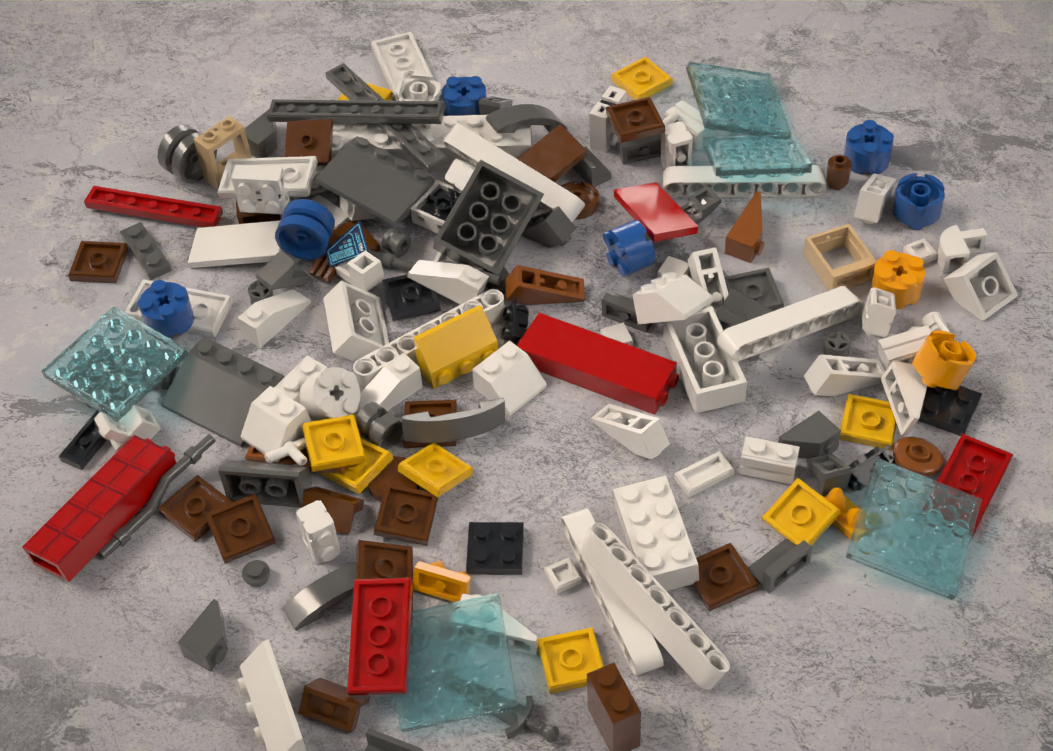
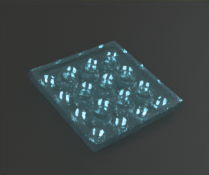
(737, 100)
(756, 155)
(115, 363)
(914, 529)
(457, 664)

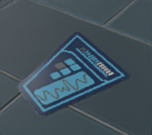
(347, 246)

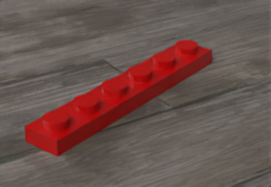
(153, 207)

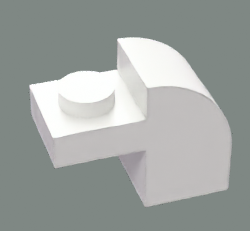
(957, 246)
(362, 271)
(135, 422)

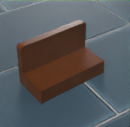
(338, 505)
(331, 704)

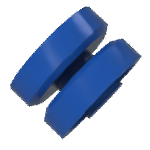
(305, 229)

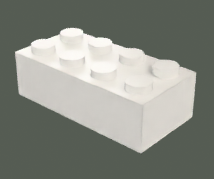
(704, 368)
(657, 532)

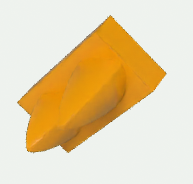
(849, 511)
(440, 582)

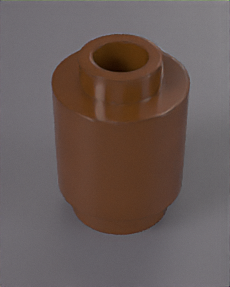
(838, 171)

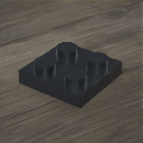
(409, 298)
(949, 408)
(495, 548)

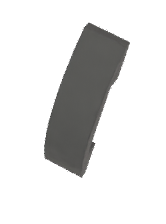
(509, 118)
(699, 207)
(454, 426)
(319, 595)

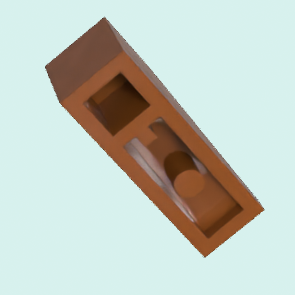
(745, 236)
(543, 287)

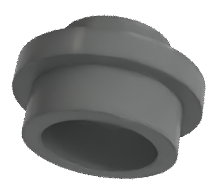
(256, 573)

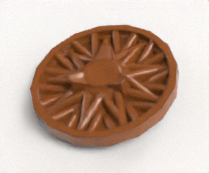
(917, 455)

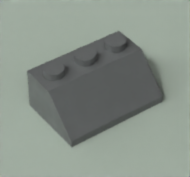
(271, 482)

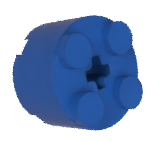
(462, 95)
(869, 147)
(918, 200)
(629, 248)
(166, 308)

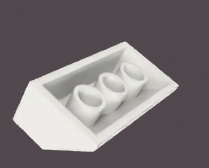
(269, 701)

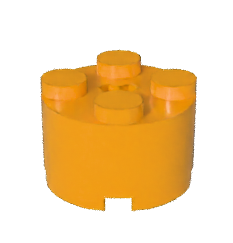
(900, 275)
(943, 360)

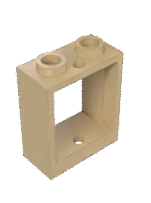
(210, 141)
(847, 275)

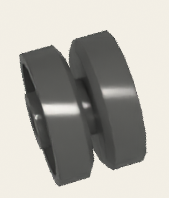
(179, 155)

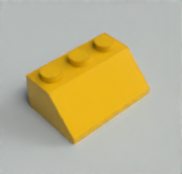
(455, 347)

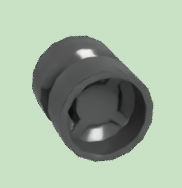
(379, 426)

